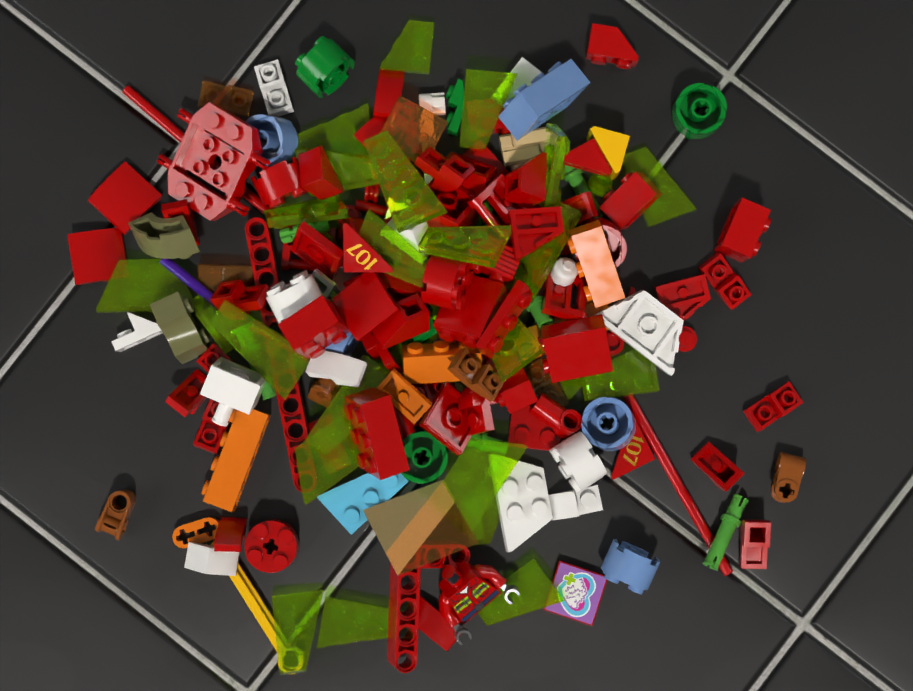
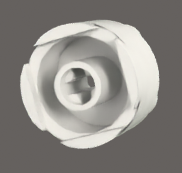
(292, 297)
(578, 461)

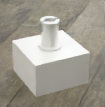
(233, 388)

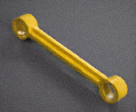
(255, 604)

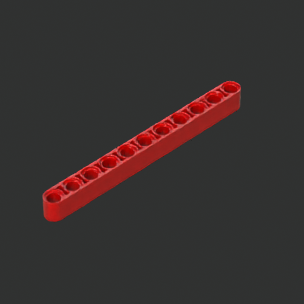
(268, 318)

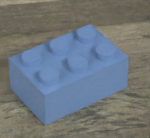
(543, 98)

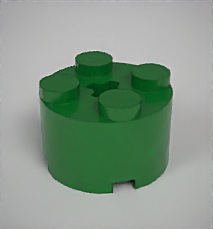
(324, 67)
(700, 97)
(435, 450)

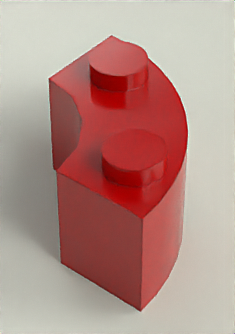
(516, 390)

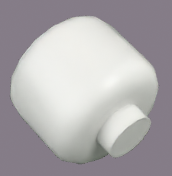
(564, 272)

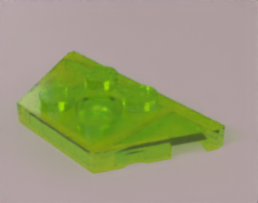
(139, 284)
(322, 471)
(480, 475)

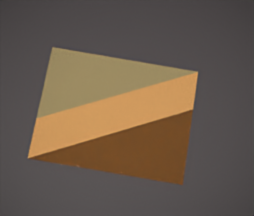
(420, 527)

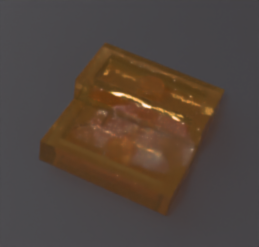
(413, 127)

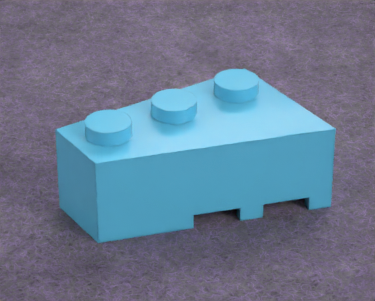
(351, 498)

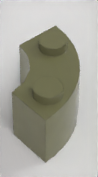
(164, 237)
(180, 327)

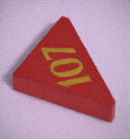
(360, 255)
(632, 455)

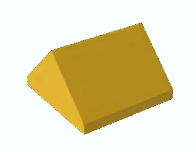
(612, 146)

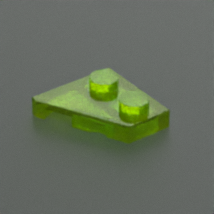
(412, 49)

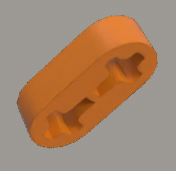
(195, 526)

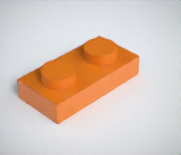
(405, 396)

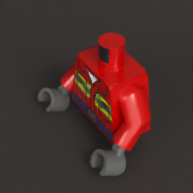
(468, 591)

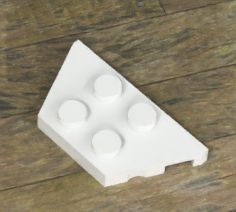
(646, 328)
(523, 504)

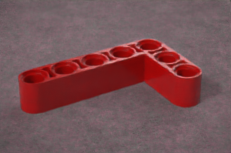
(410, 617)

